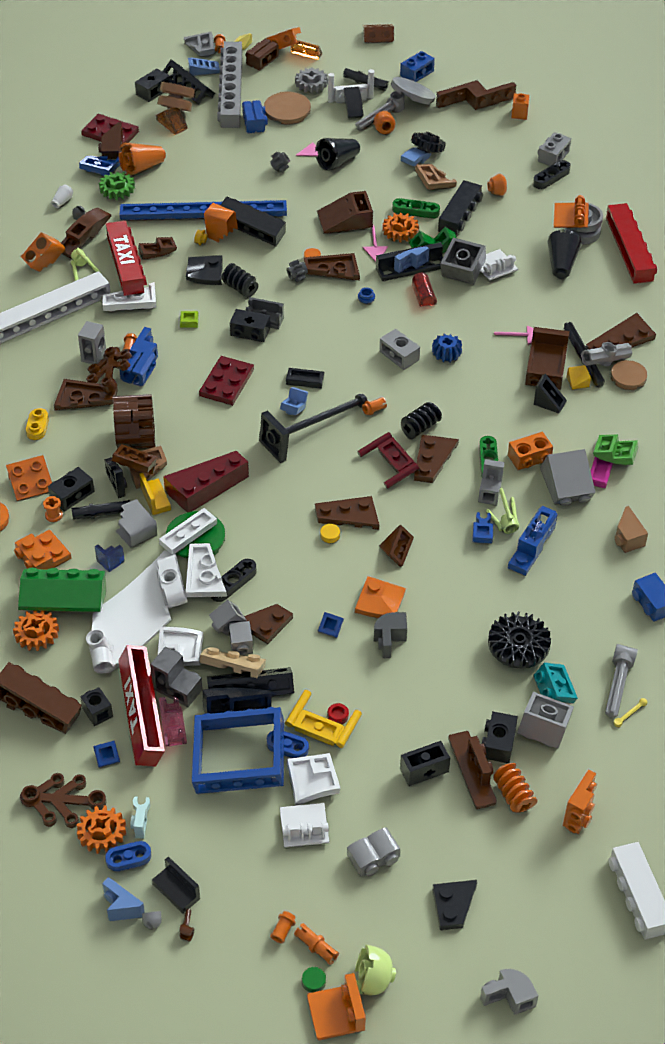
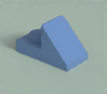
(123, 903)

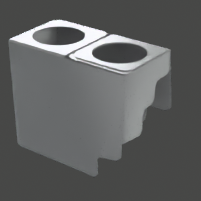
(136, 524)

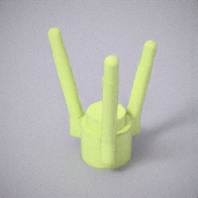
(80, 259)
(508, 521)

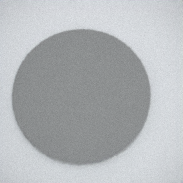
(413, 90)

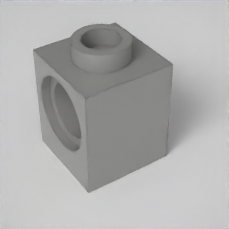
(226, 614)
(241, 637)

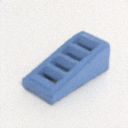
(202, 66)

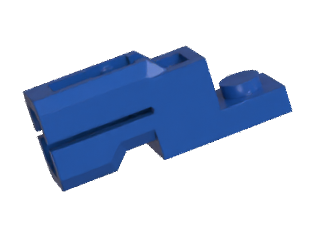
(143, 359)
(532, 541)

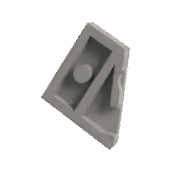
(201, 43)

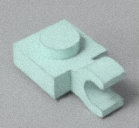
(139, 821)

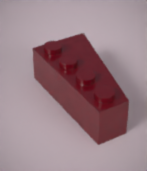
(206, 480)

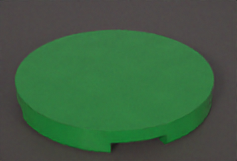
(214, 535)

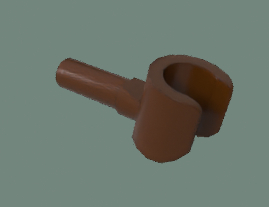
(186, 931)

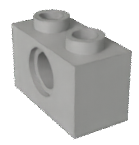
(92, 342)
(399, 349)

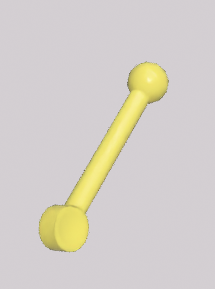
(618, 721)

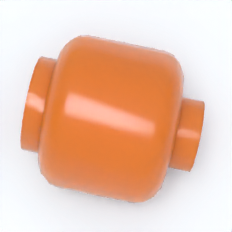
(384, 122)

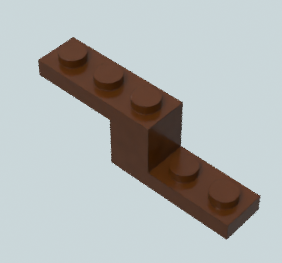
(475, 95)

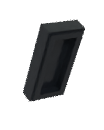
(305, 378)

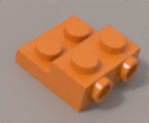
(41, 551)
(580, 804)

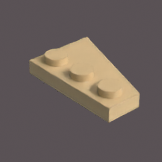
(239, 663)

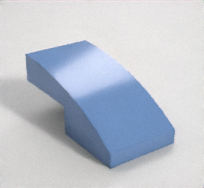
(414, 156)
(413, 257)

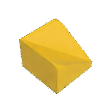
(578, 377)

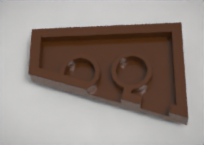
(335, 266)

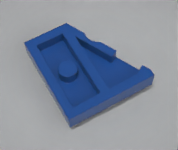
(99, 164)

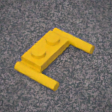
(318, 726)

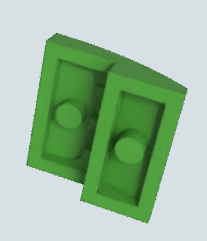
(615, 451)

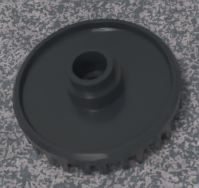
(519, 640)

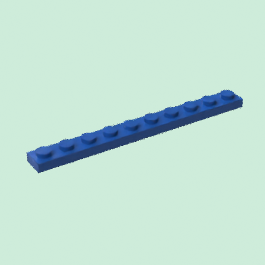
(191, 209)

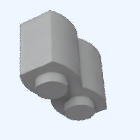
(373, 852)

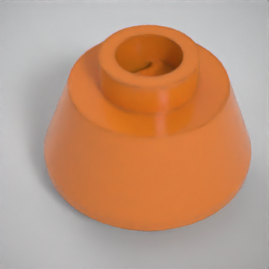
(497, 185)

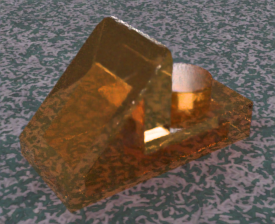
(172, 120)

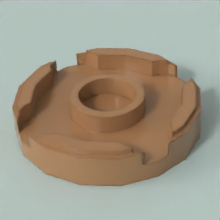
(628, 374)

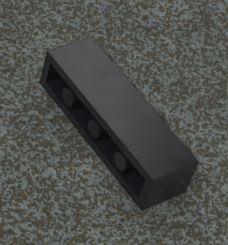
(460, 207)
(256, 222)

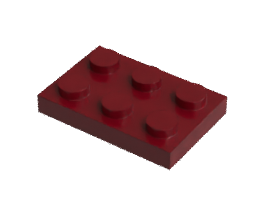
(101, 124)
(226, 380)

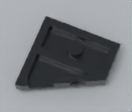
(116, 477)
(453, 902)

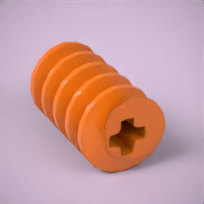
(514, 789)

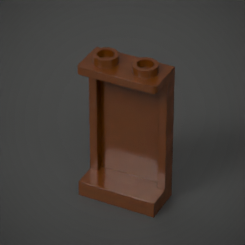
(547, 356)

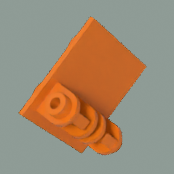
(571, 214)
(29, 477)

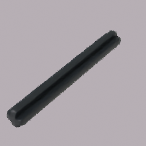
(579, 346)

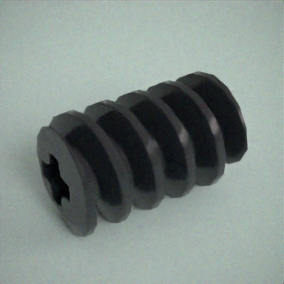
(240, 280)
(420, 419)

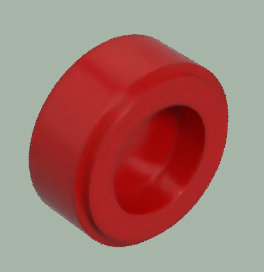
(338, 713)

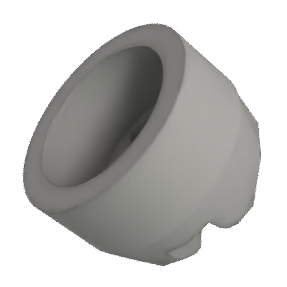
(152, 919)

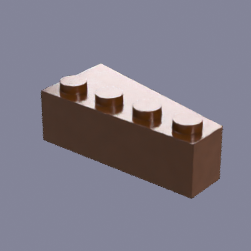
(37, 698)

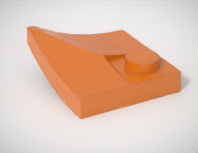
(379, 598)

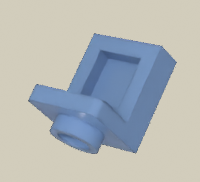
(295, 402)

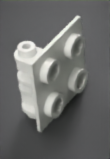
(498, 265)
(304, 825)

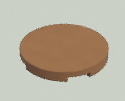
(287, 107)

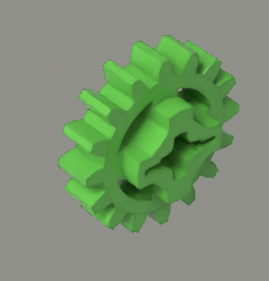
(116, 185)

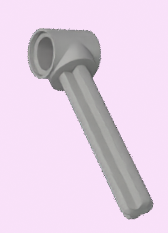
(394, 103)
(623, 659)

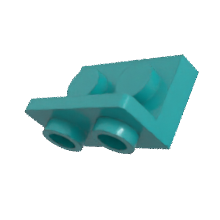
(555, 683)

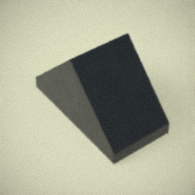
(548, 395)

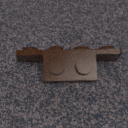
(474, 768)

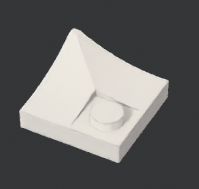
(185, 641)
(312, 777)

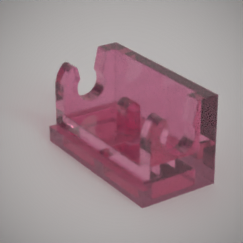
(172, 722)

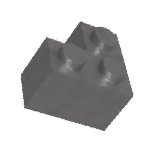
(172, 679)

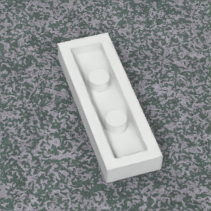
(188, 531)

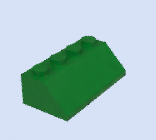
(62, 590)

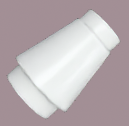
(62, 195)

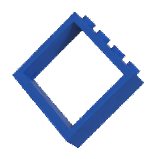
(241, 778)

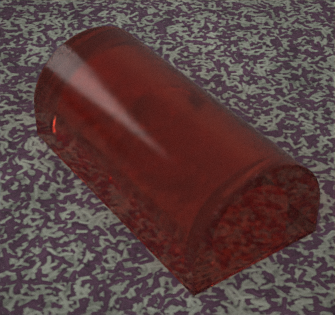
(423, 290)

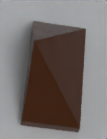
(397, 545)

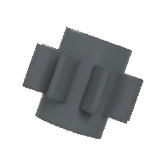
(280, 161)
(297, 270)

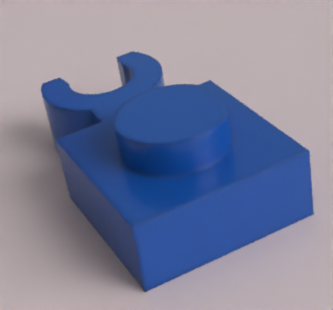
(483, 529)

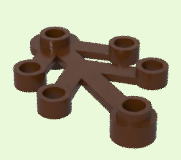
(107, 366)
(60, 798)

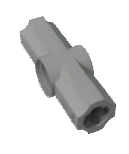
(606, 354)

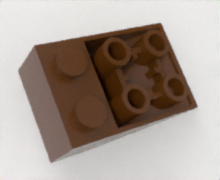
(347, 213)

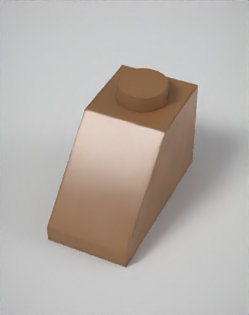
(630, 532)

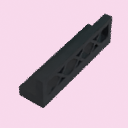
(190, 79)
(386, 262)
(277, 681)

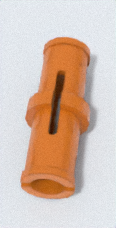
(316, 944)

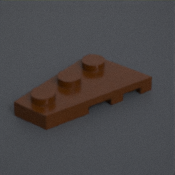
(82, 394)
(432, 456)
(349, 511)

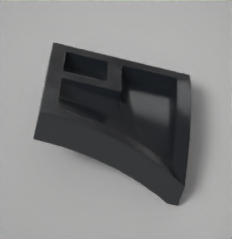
(205, 269)

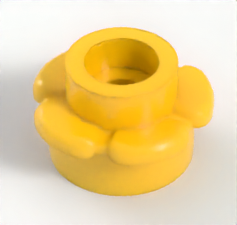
(200, 237)

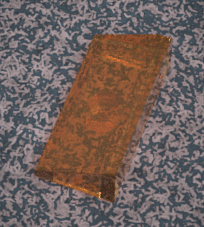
(306, 49)

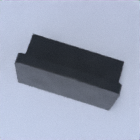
(177, 886)

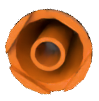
(140, 157)

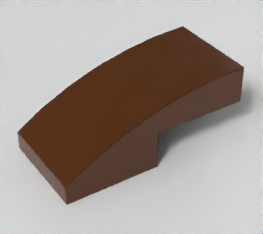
(161, 247)

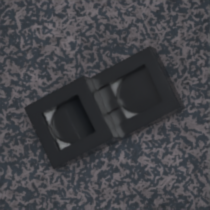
(353, 102)

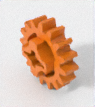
(400, 227)
(36, 630)
(101, 829)

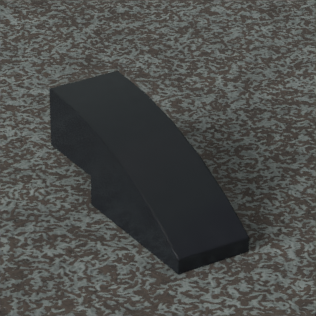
(235, 699)

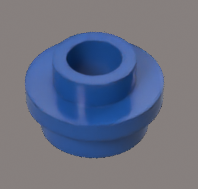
(366, 295)

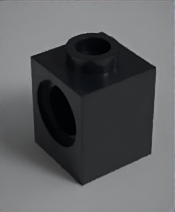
(101, 711)

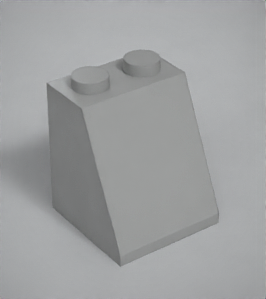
(568, 477)

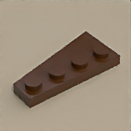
(632, 331)

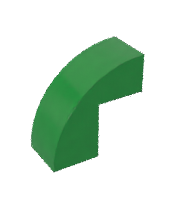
(422, 239)

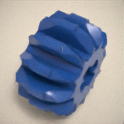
(447, 347)

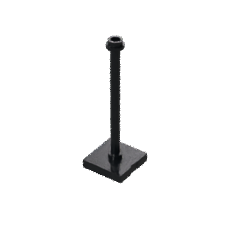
(276, 437)

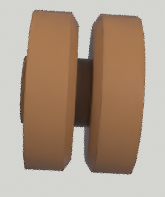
(176, 96)

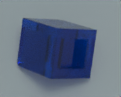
(110, 557)

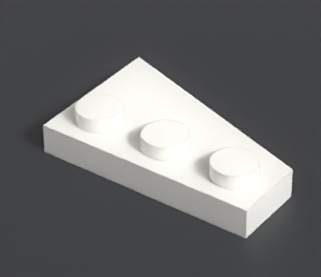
(118, 301)
(202, 573)

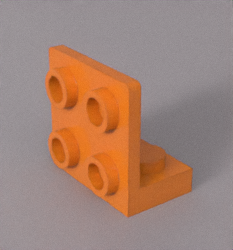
(337, 1010)

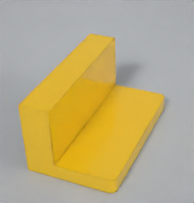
(154, 495)

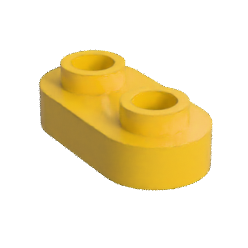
(37, 424)

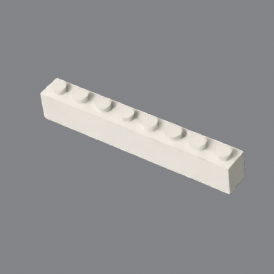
(52, 305)

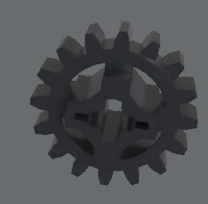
(428, 142)

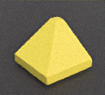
(245, 39)

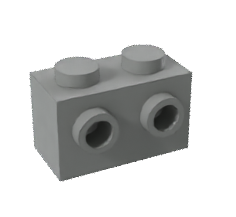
(554, 149)

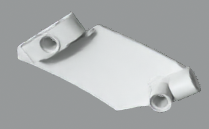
(136, 612)

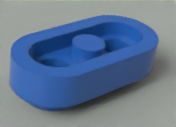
(291, 743)
(128, 856)

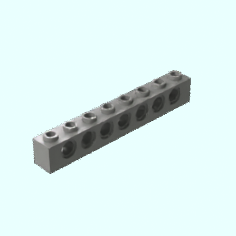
(230, 85)

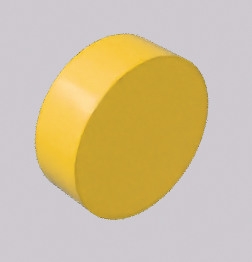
(330, 533)

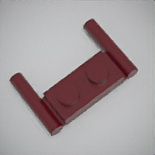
(395, 456)

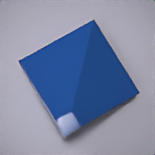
(330, 624)
(106, 754)

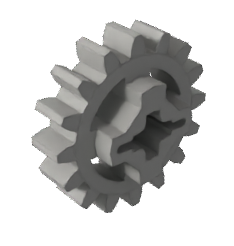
(311, 80)

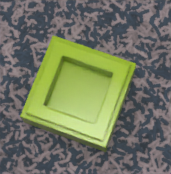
(189, 319)

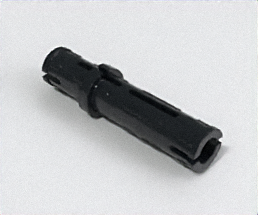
(363, 78)
(98, 510)

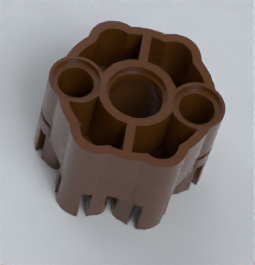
(134, 421)

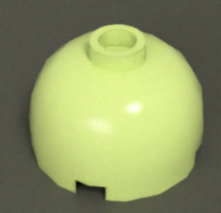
(374, 970)

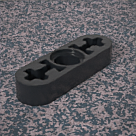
(543, 179)
(237, 572)

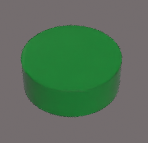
(313, 979)

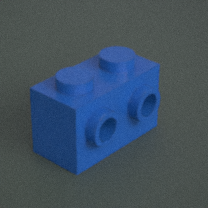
(417, 66)

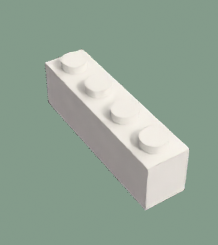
(640, 889)

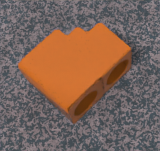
(219, 221)
(38, 247)

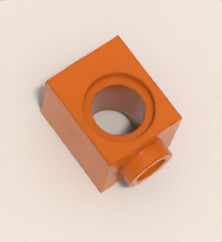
(520, 106)

